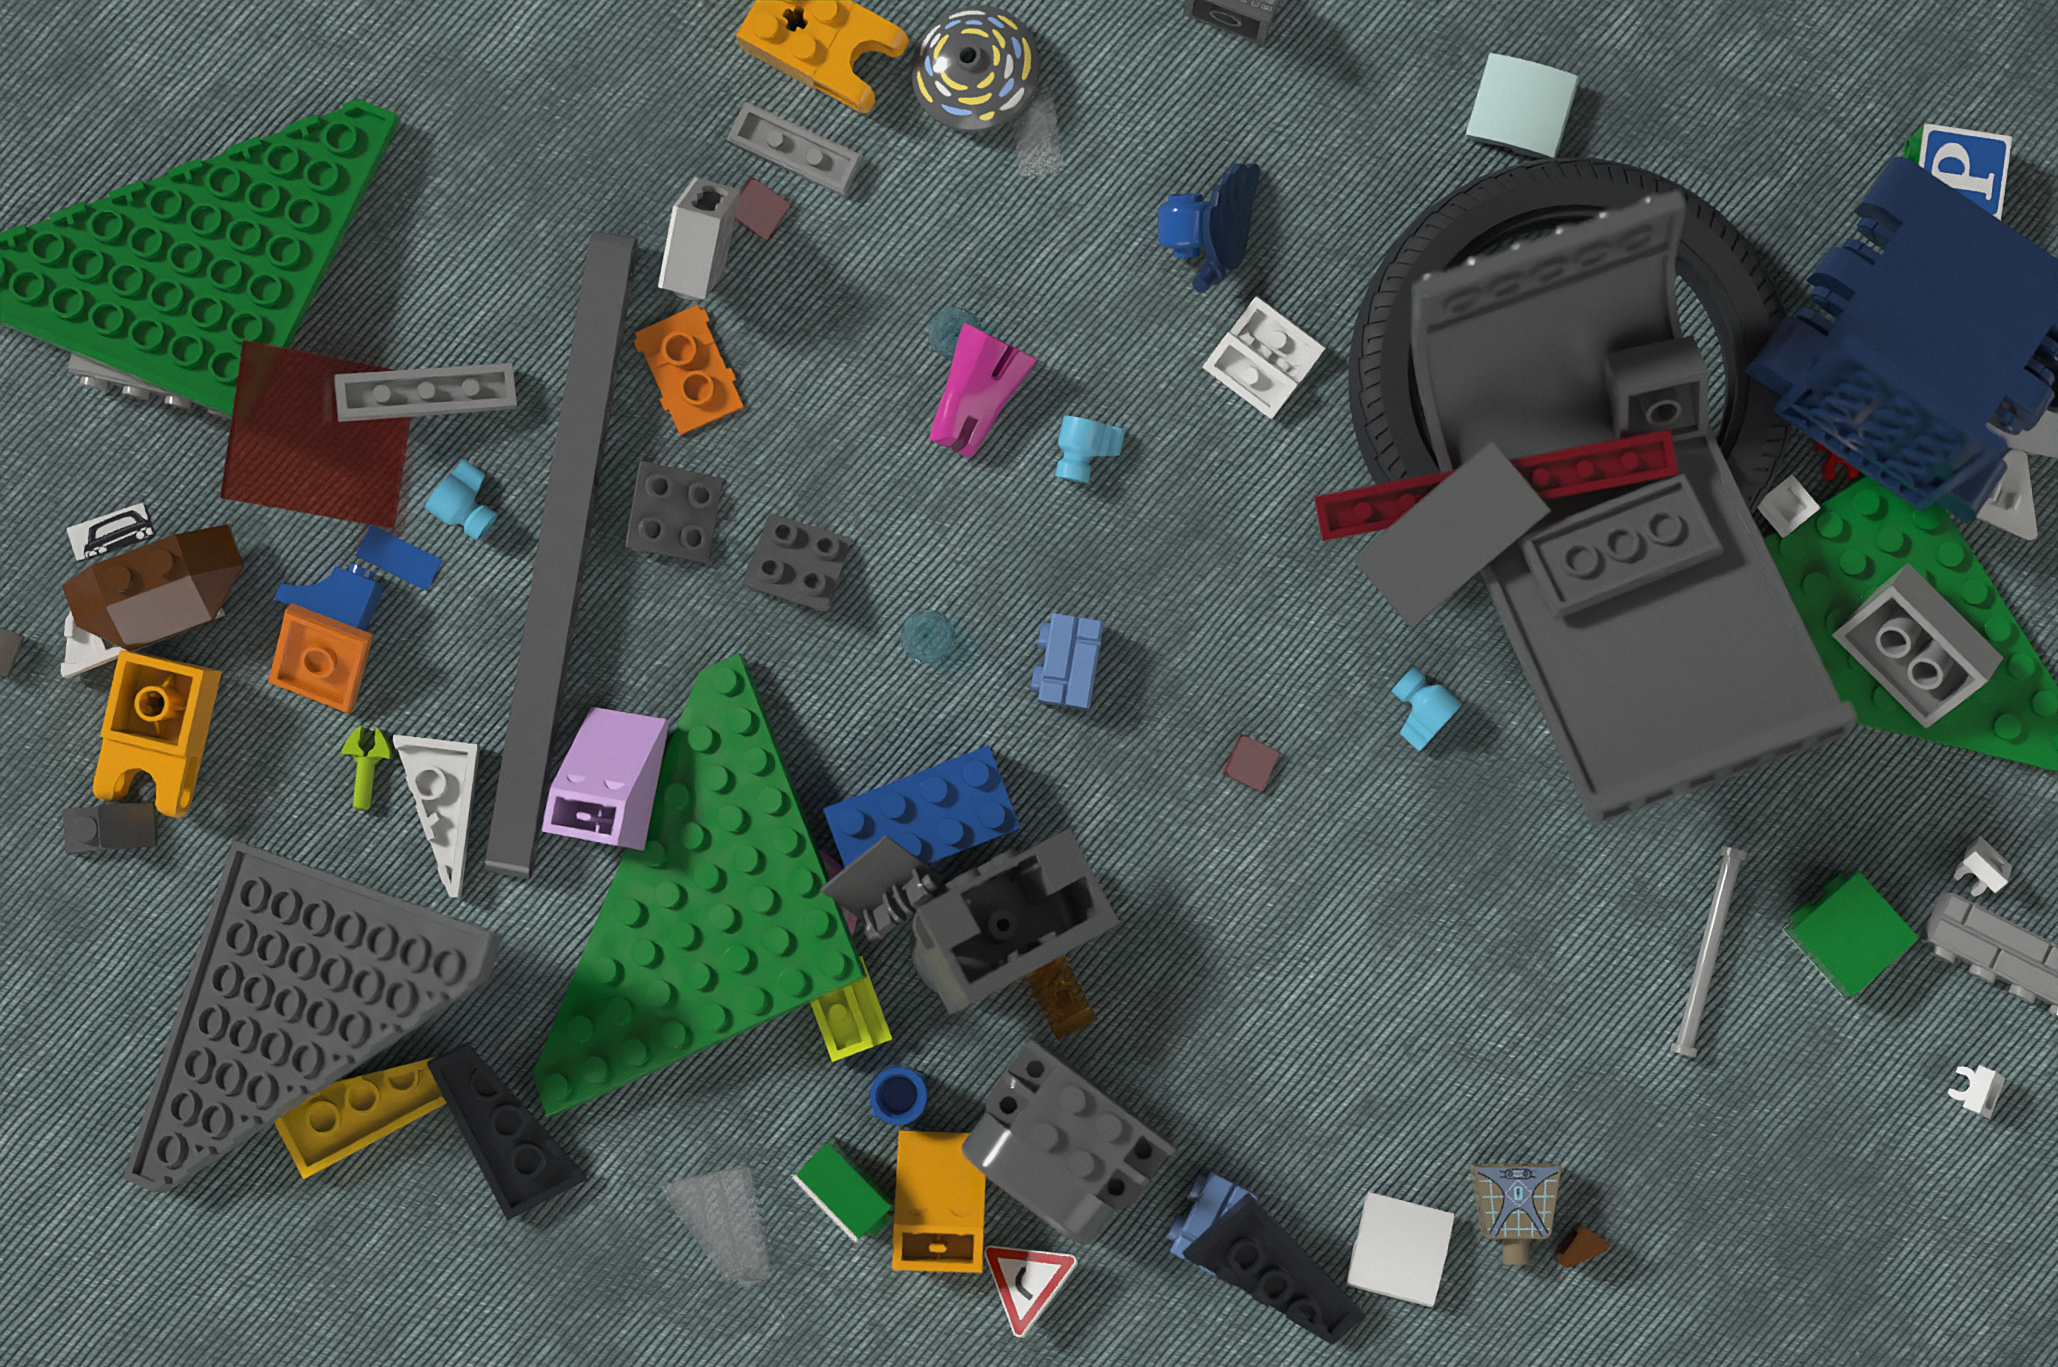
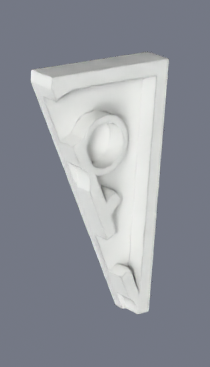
(443, 786)

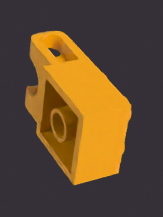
(827, 46)
(154, 737)

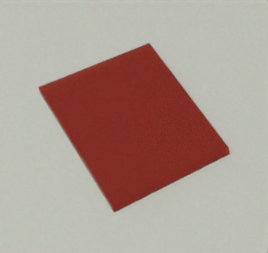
(294, 451)

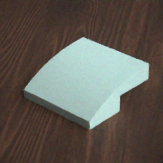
(1522, 106)

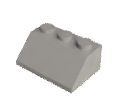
(1918, 646)

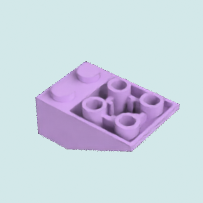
(608, 779)

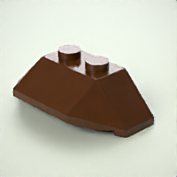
(156, 588)

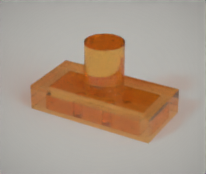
(1060, 997)

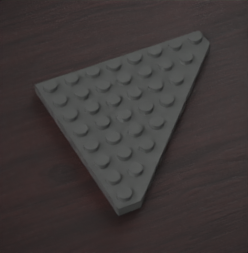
(289, 996)

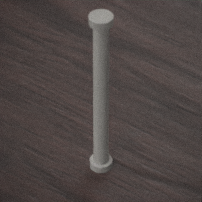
(1708, 951)

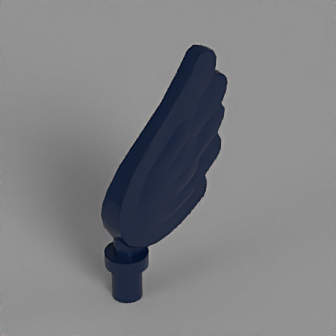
(1227, 224)

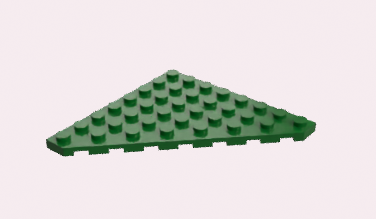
(197, 260)
(1857, 546)
(711, 918)

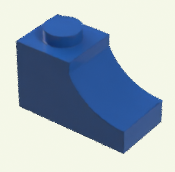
(342, 596)

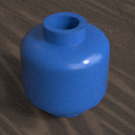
(1181, 224)

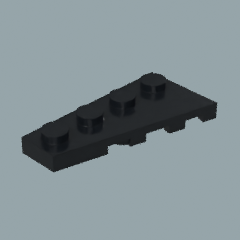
(506, 1139)
(1264, 1260)

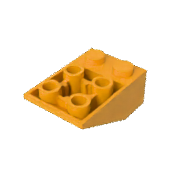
(937, 1205)

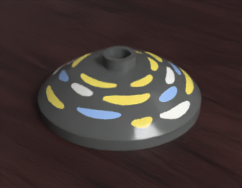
(981, 92)

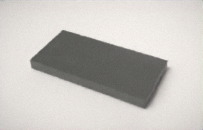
(1451, 534)
(1620, 545)

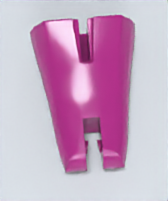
(978, 386)

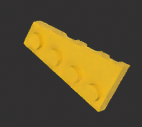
(357, 1114)

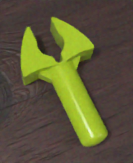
(366, 764)

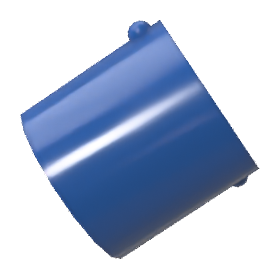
(898, 1095)

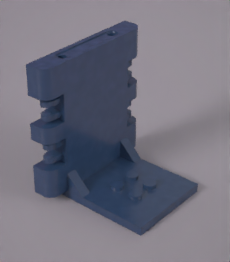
(1920, 344)

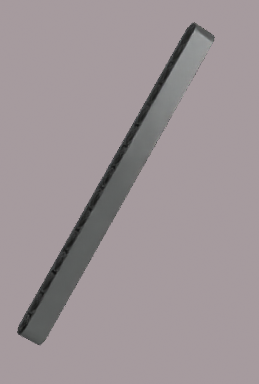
(561, 555)

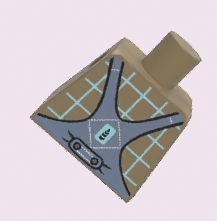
(1515, 1204)

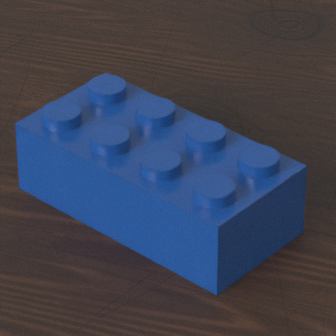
(929, 811)

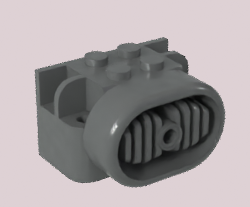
(1007, 920)
(1063, 1144)

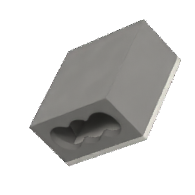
(699, 239)

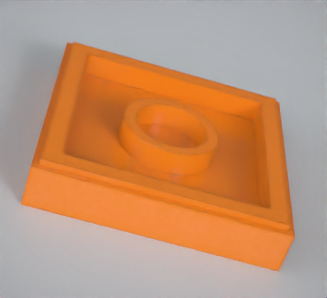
(320, 658)

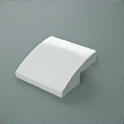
(1264, 357)
(1400, 1249)

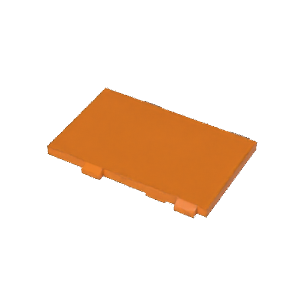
(689, 369)

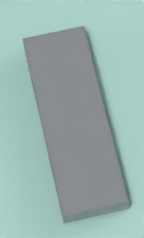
(794, 149)

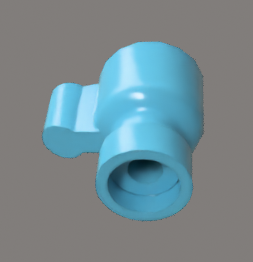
(1082, 440)
(455, 501)
(1430, 709)

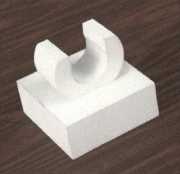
(1787, 506)
(1986, 865)
(1983, 1090)

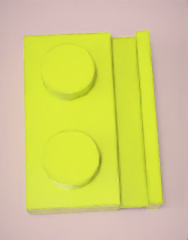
(851, 1019)

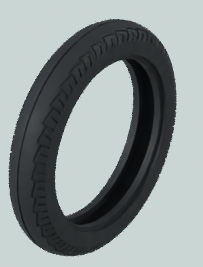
(1543, 196)

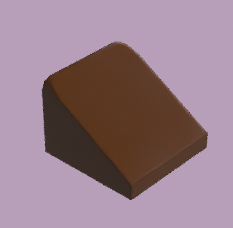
(1580, 1246)

